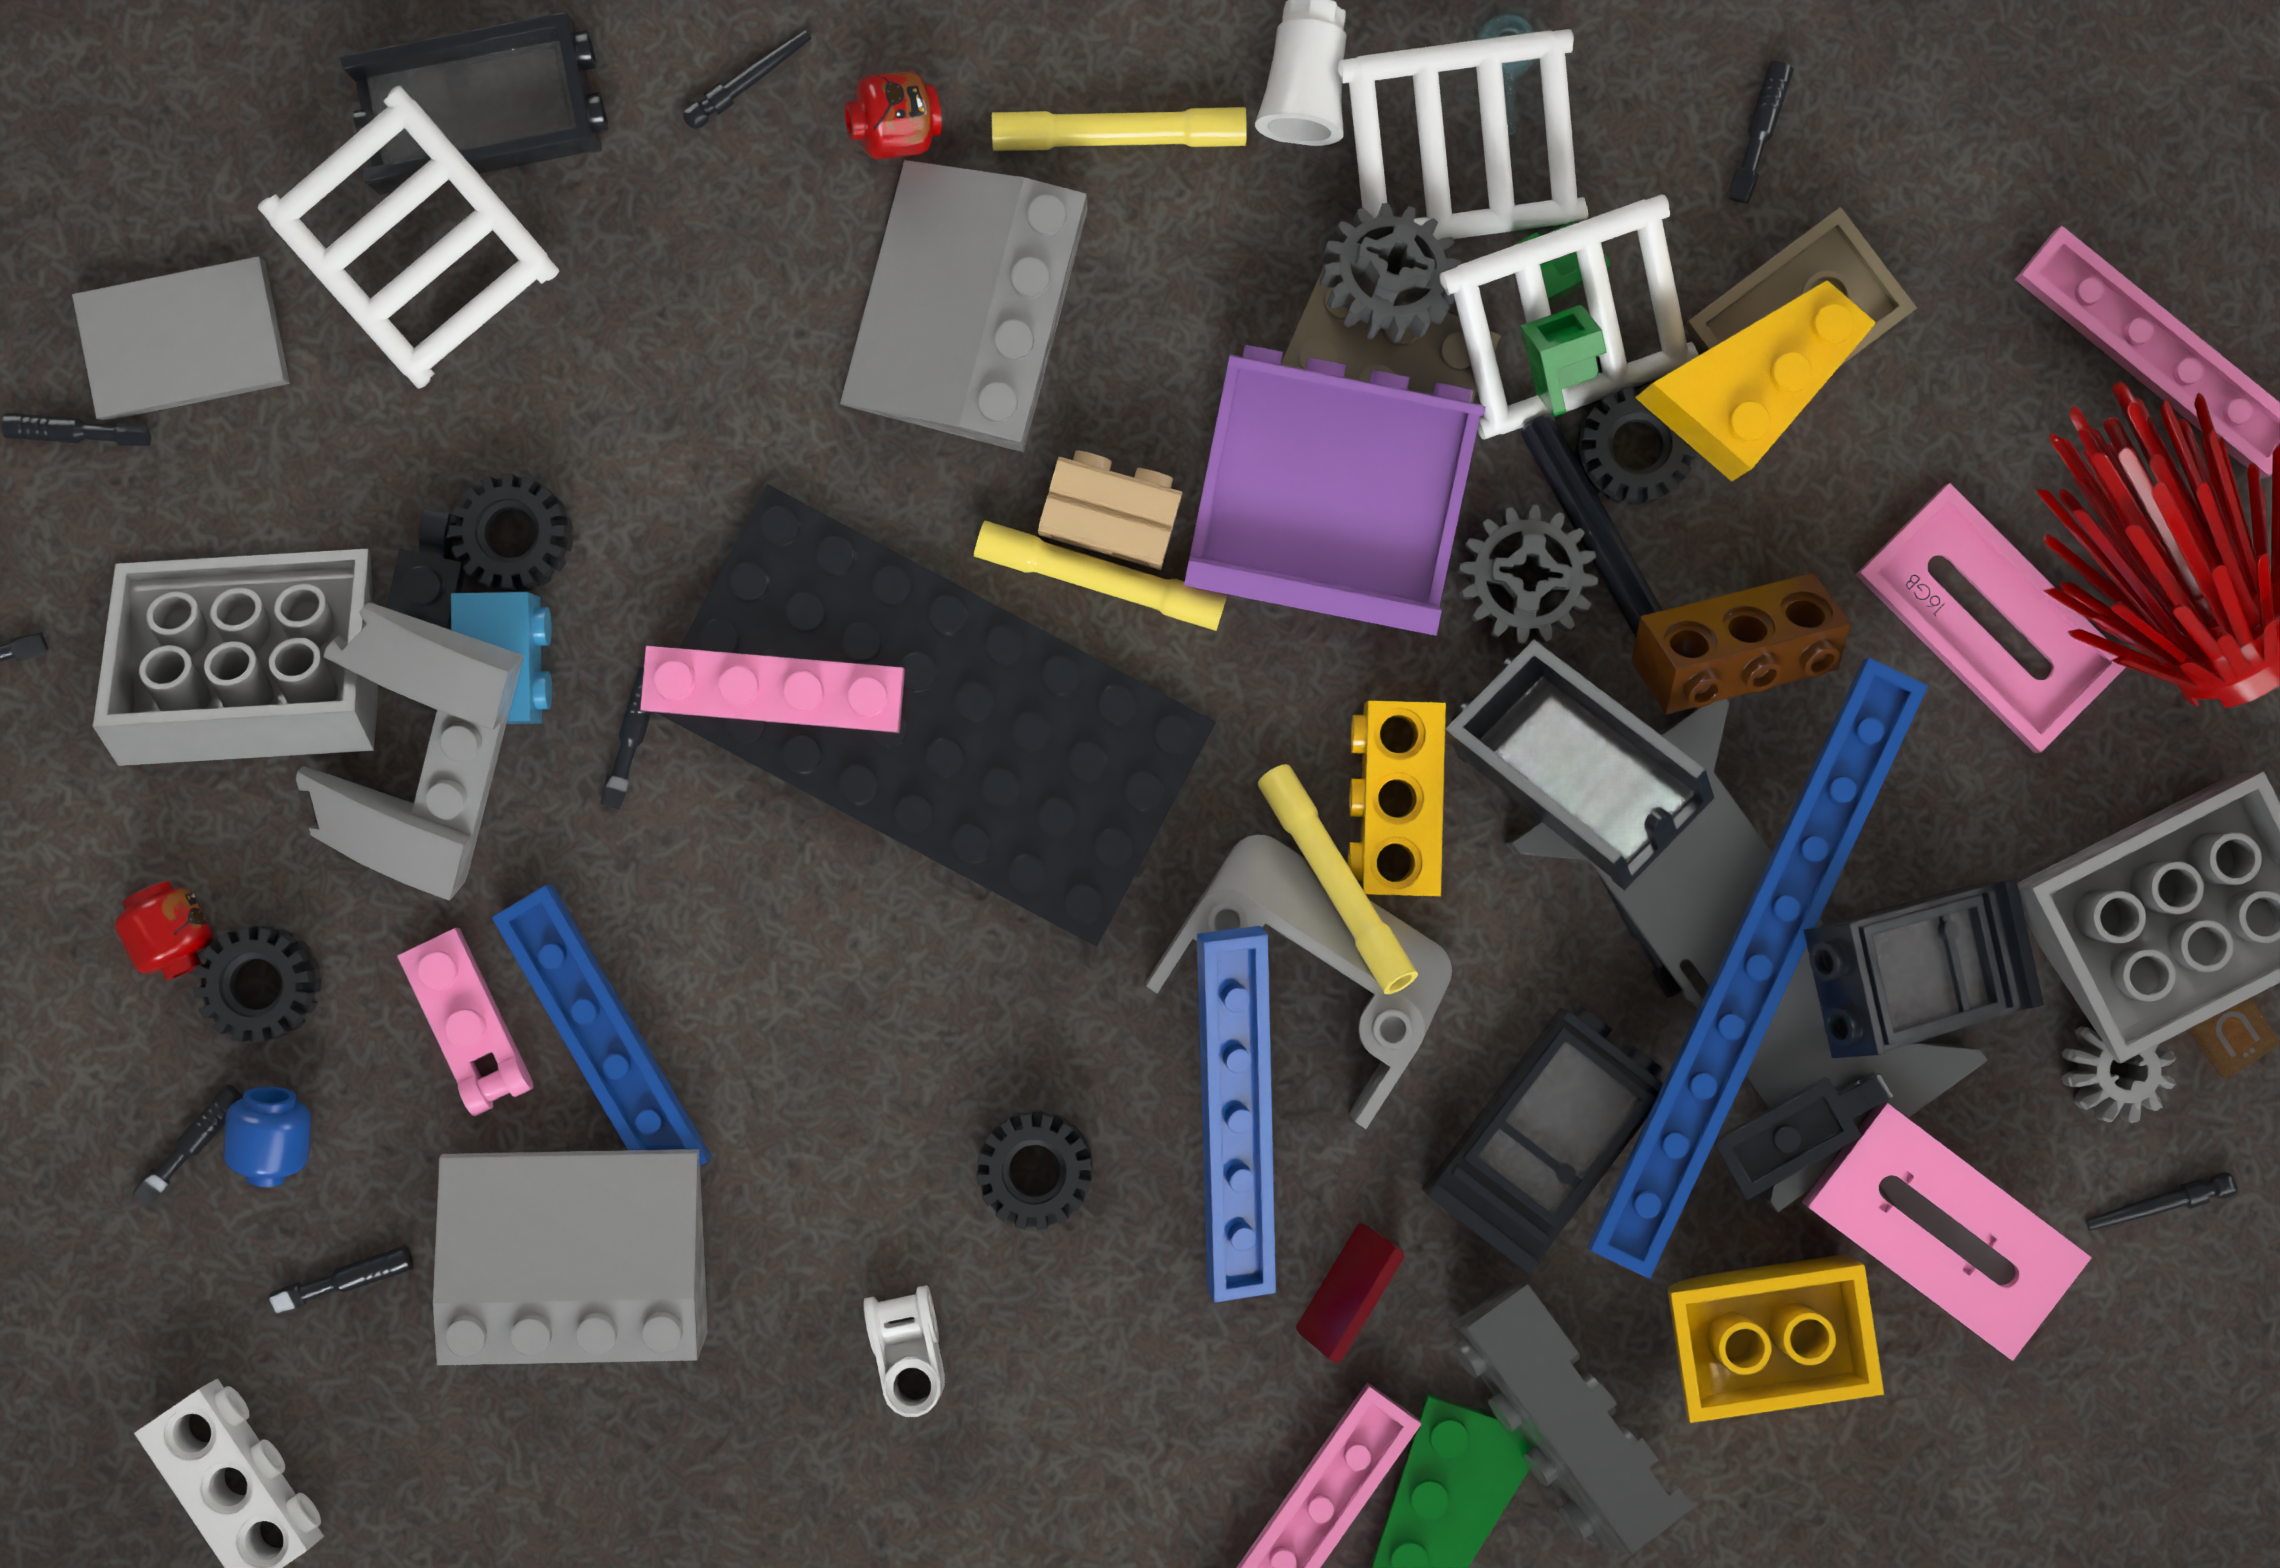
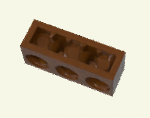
(1740, 643)

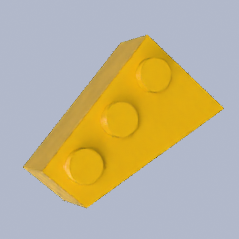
(1758, 381)

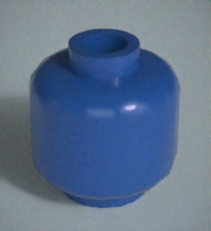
(267, 1135)

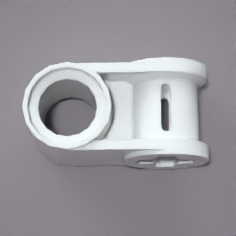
(906, 1346)

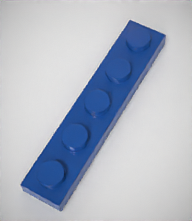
(596, 1025)

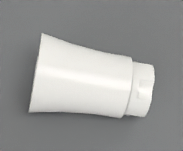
(1304, 80)

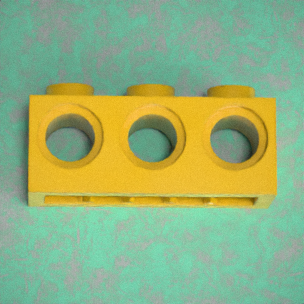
(1423, 773)

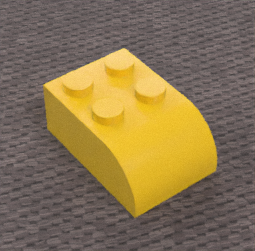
(1775, 1338)

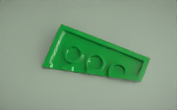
(1450, 1488)

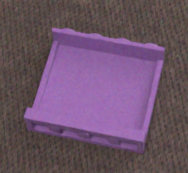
(1333, 490)

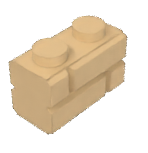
(1110, 510)

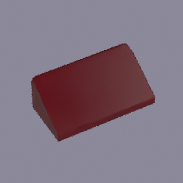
(1350, 1292)

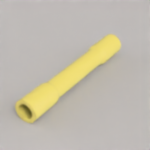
(1191, 127)
(1031, 554)
(1372, 936)

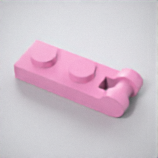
(465, 1019)

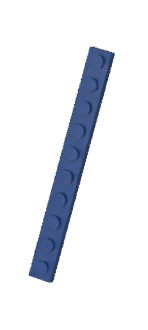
(1757, 967)

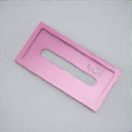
(1961, 534)
(2040, 1255)

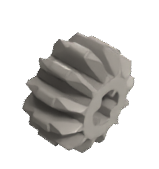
(2111, 1092)

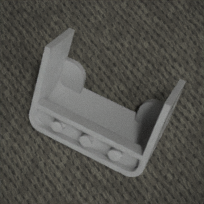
(1278, 887)

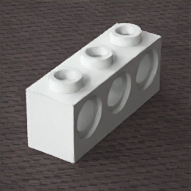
(198, 1479)

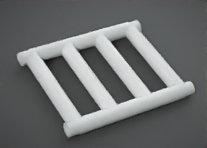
(1487, 57)
(444, 165)
(1525, 262)

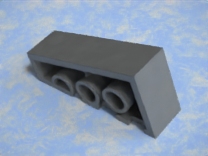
(1565, 1421)

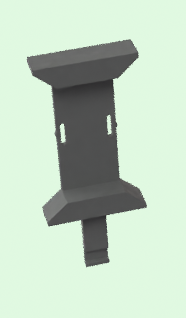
(1690, 910)

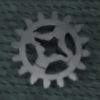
(1359, 275)
(1529, 546)

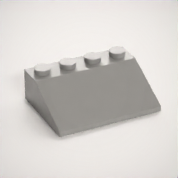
(965, 302)
(232, 659)
(2167, 915)
(569, 1257)

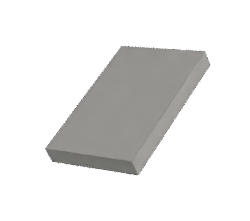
(180, 339)

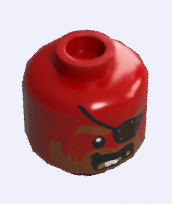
(893, 115)
(163, 930)

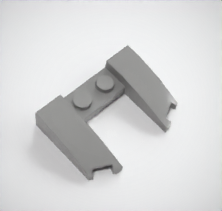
(472, 690)

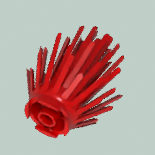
(2185, 569)

